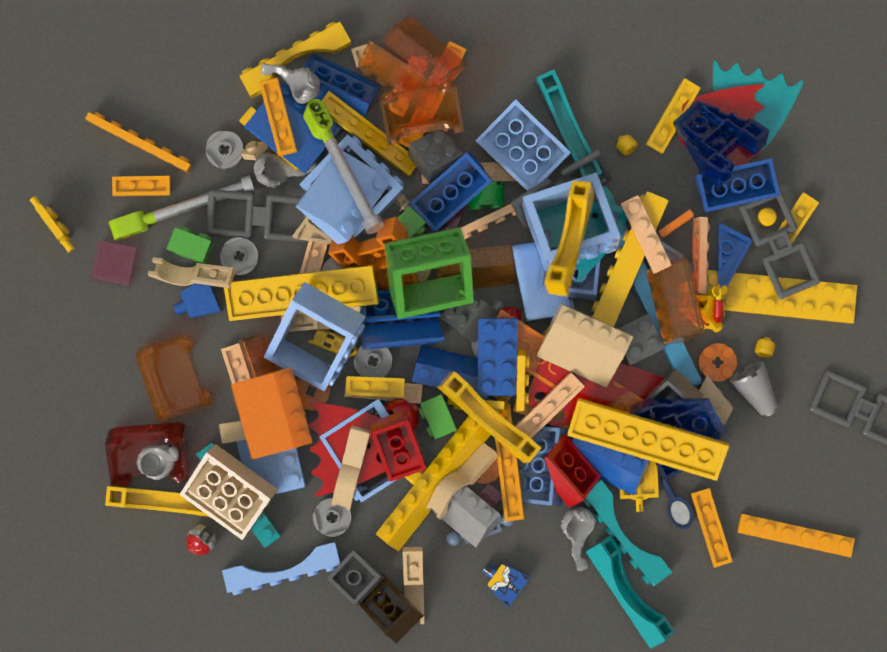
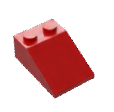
(397, 445)
(570, 471)

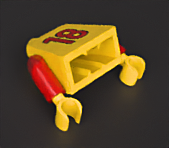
(712, 308)

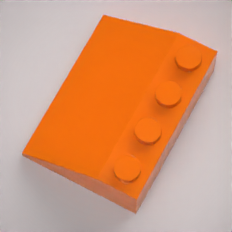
(271, 413)

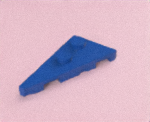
(731, 251)

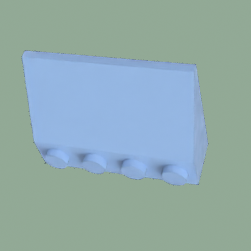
(523, 146)
(331, 203)
(279, 469)

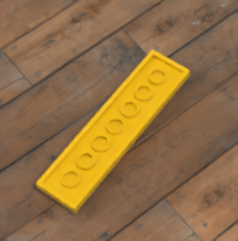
(274, 294)
(757, 296)
(648, 439)

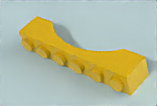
(330, 40)
(563, 265)
(508, 435)
(150, 500)

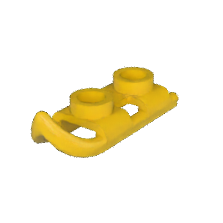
(321, 337)

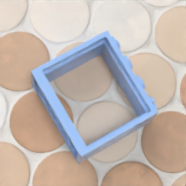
(330, 313)

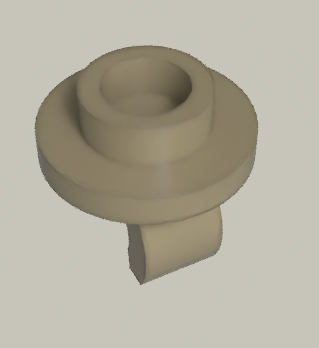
(403, 202)

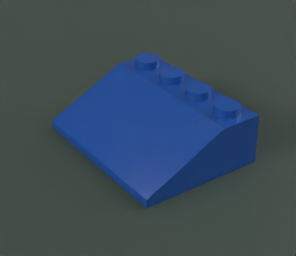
(308, 147)

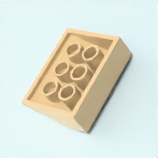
(584, 345)
(228, 491)

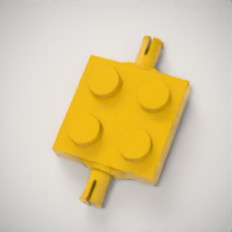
(50, 218)
(647, 489)

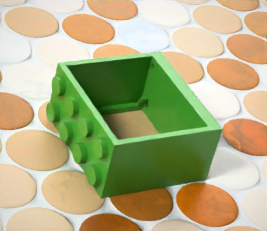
(423, 254)

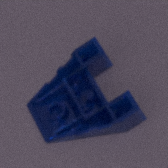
(715, 135)
(684, 413)

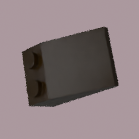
(391, 610)

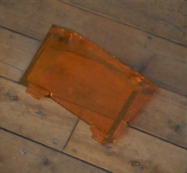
(421, 111)
(171, 378)

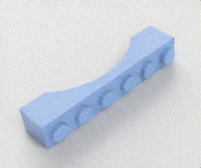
(243, 577)

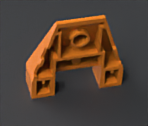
(373, 252)

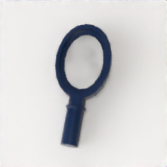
(678, 508)

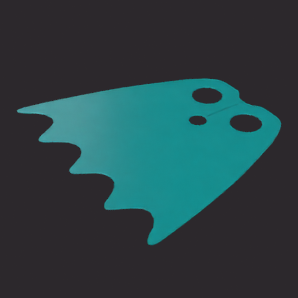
(774, 95)
(554, 219)

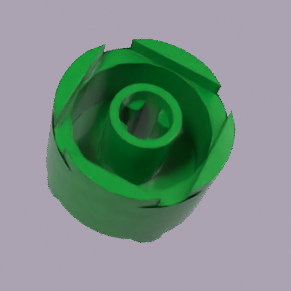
(491, 195)

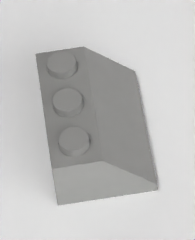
(470, 516)

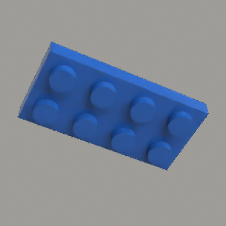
(497, 356)

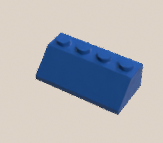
(345, 84)
(747, 184)
(451, 191)
(385, 310)
(401, 334)
(435, 365)
(614, 466)

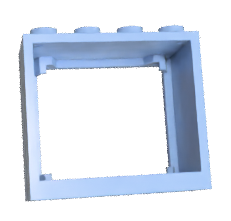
(354, 144)
(559, 194)
(361, 493)

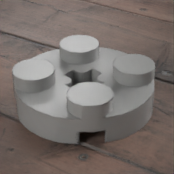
(224, 160)
(245, 246)
(383, 365)
(326, 526)

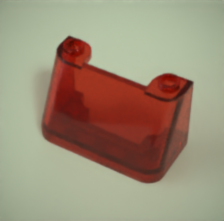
(126, 442)

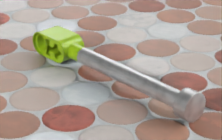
(320, 125)
(138, 221)

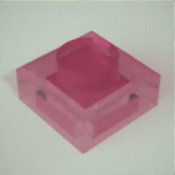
(490, 495)

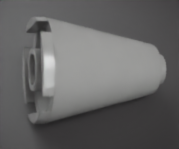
(756, 387)

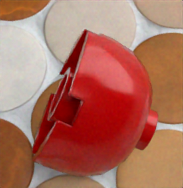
(399, 405)

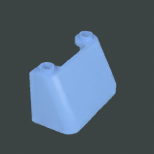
(536, 303)

